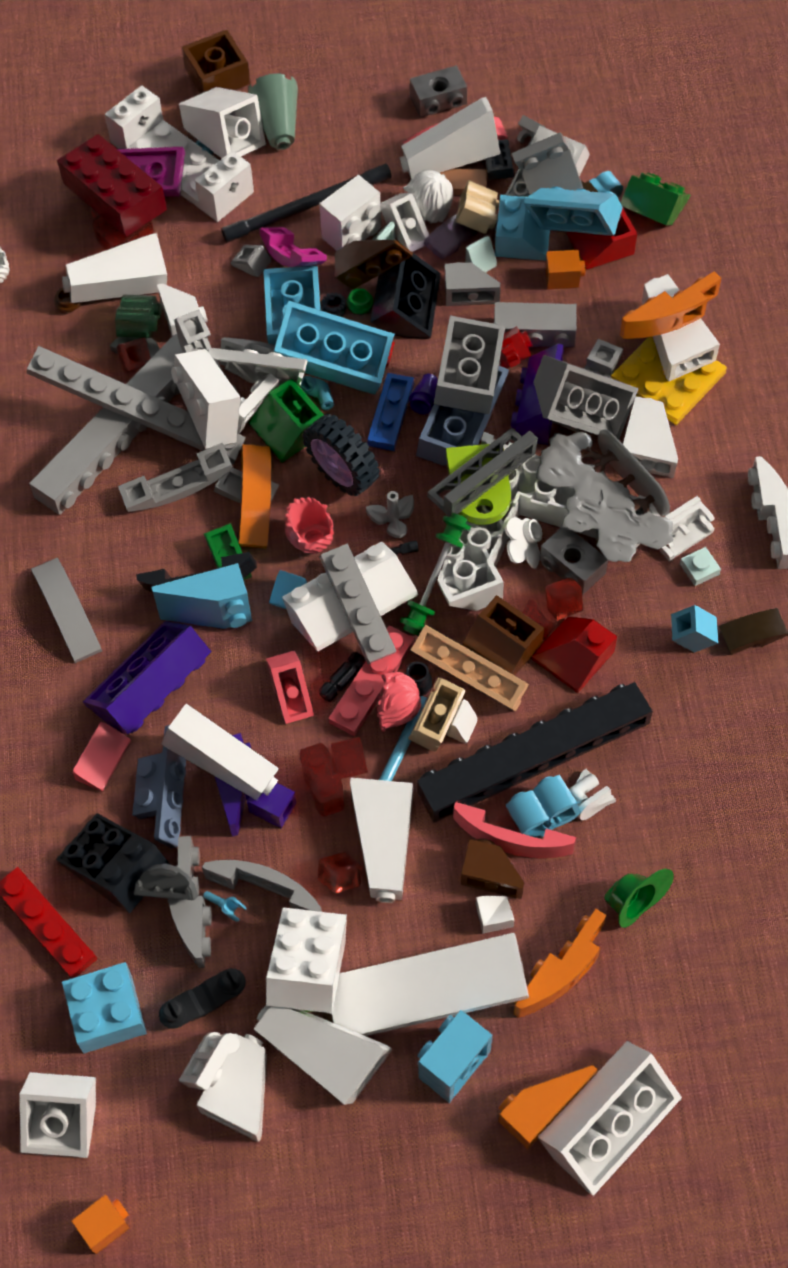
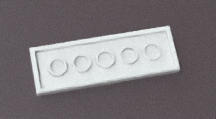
(430, 986)

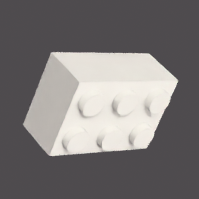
(306, 960)

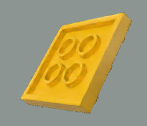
(680, 395)

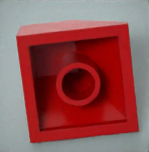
(576, 651)

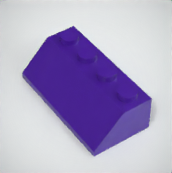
(148, 676)

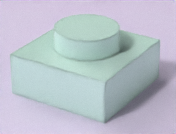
(700, 566)

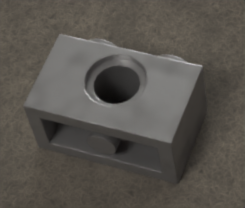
(438, 91)
(566, 546)

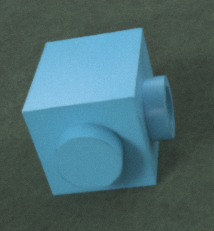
(694, 628)

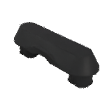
(202, 999)

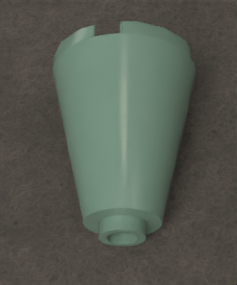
(277, 108)

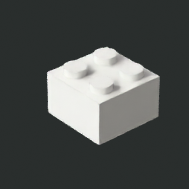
(350, 213)

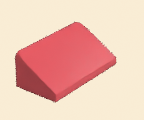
(101, 757)

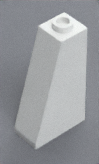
(454, 142)
(122, 270)
(683, 348)
(219, 753)
(383, 830)
(325, 1051)

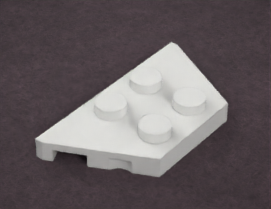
(253, 366)

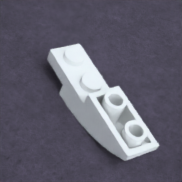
(771, 502)

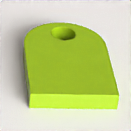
(497, 497)

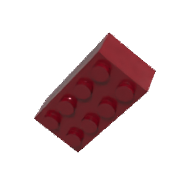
(112, 185)

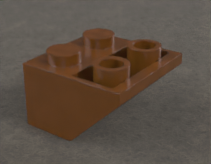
(504, 636)

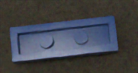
(390, 411)

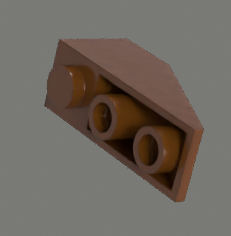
(367, 259)

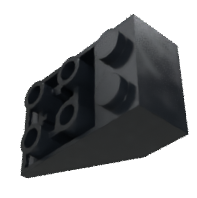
(110, 860)

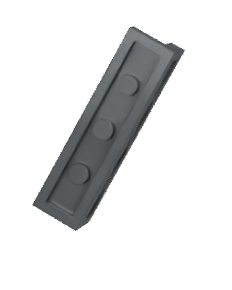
(483, 477)

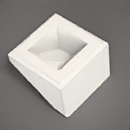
(494, 913)

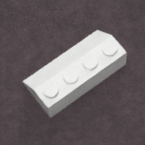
(318, 612)
(610, 1117)

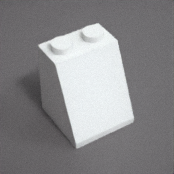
(224, 121)

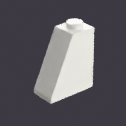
(650, 437)
(240, 1091)

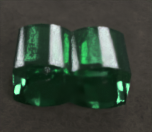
(137, 316)

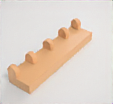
(470, 667)

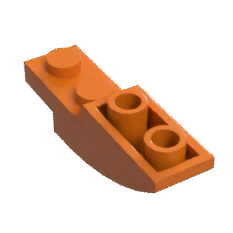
(669, 313)
(557, 976)

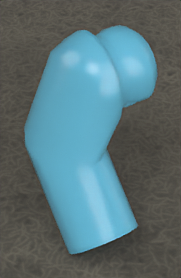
(318, 389)

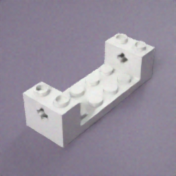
(205, 180)

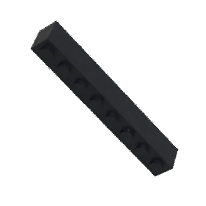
(534, 751)

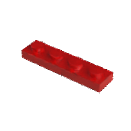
(46, 923)

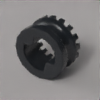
(332, 299)

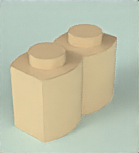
(477, 207)

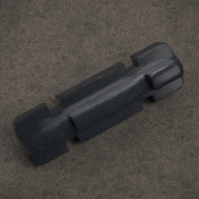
(342, 676)

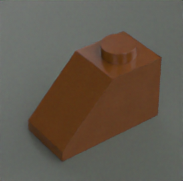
(490, 870)

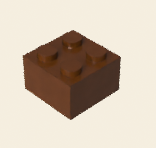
(216, 63)

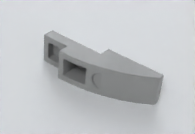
(189, 915)

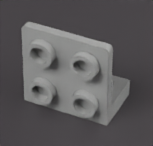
(548, 165)

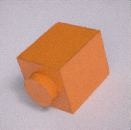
(563, 269)
(102, 1223)

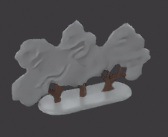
(604, 502)

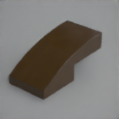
(753, 629)

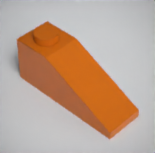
(540, 1104)

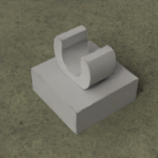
(529, 129)

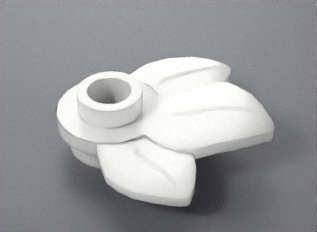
(523, 540)

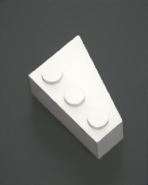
(208, 397)

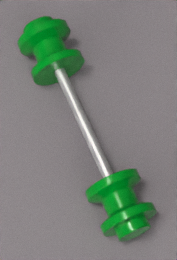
(454, 527)

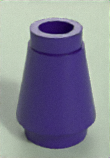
(423, 396)

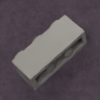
(543, 322)

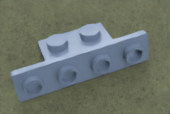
(161, 793)

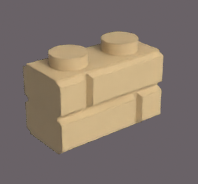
(437, 714)

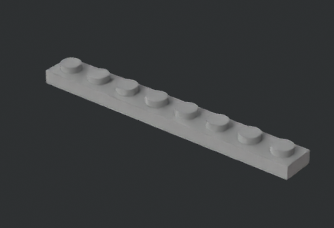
(120, 398)

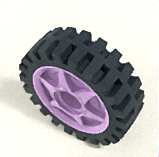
(341, 454)

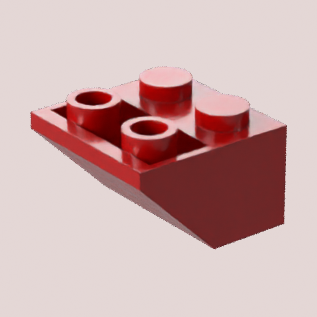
(602, 249)

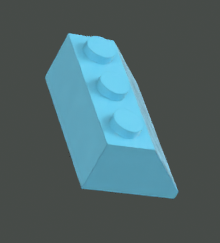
(575, 210)

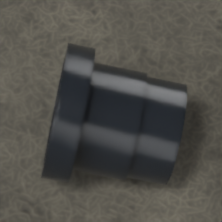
(424, 684)

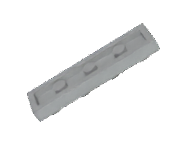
(357, 604)

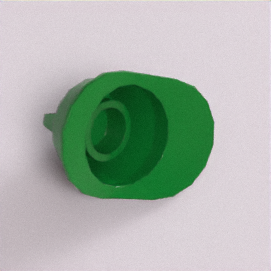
(636, 894)

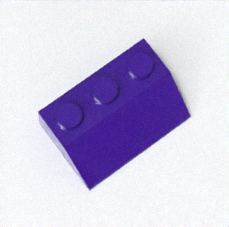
(529, 414)

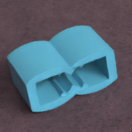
(543, 807)

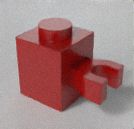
(514, 348)

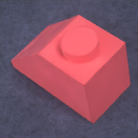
(290, 686)

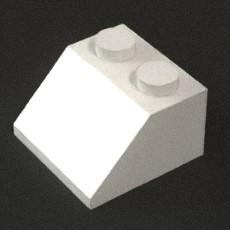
(57, 1114)

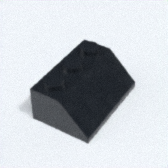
(407, 299)

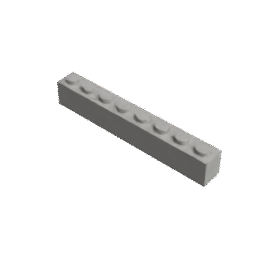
(103, 437)

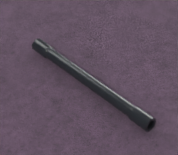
(254, 223)

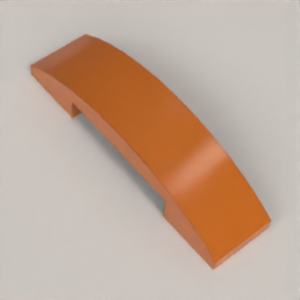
(255, 496)

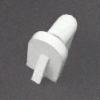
(595, 803)

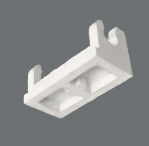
(689, 527)

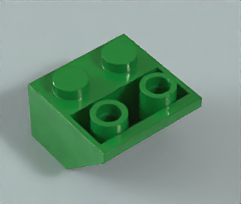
(654, 199)
(284, 418)

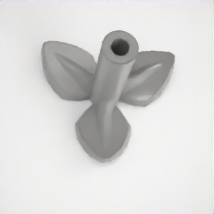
(395, 510)

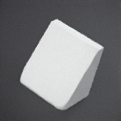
(462, 722)

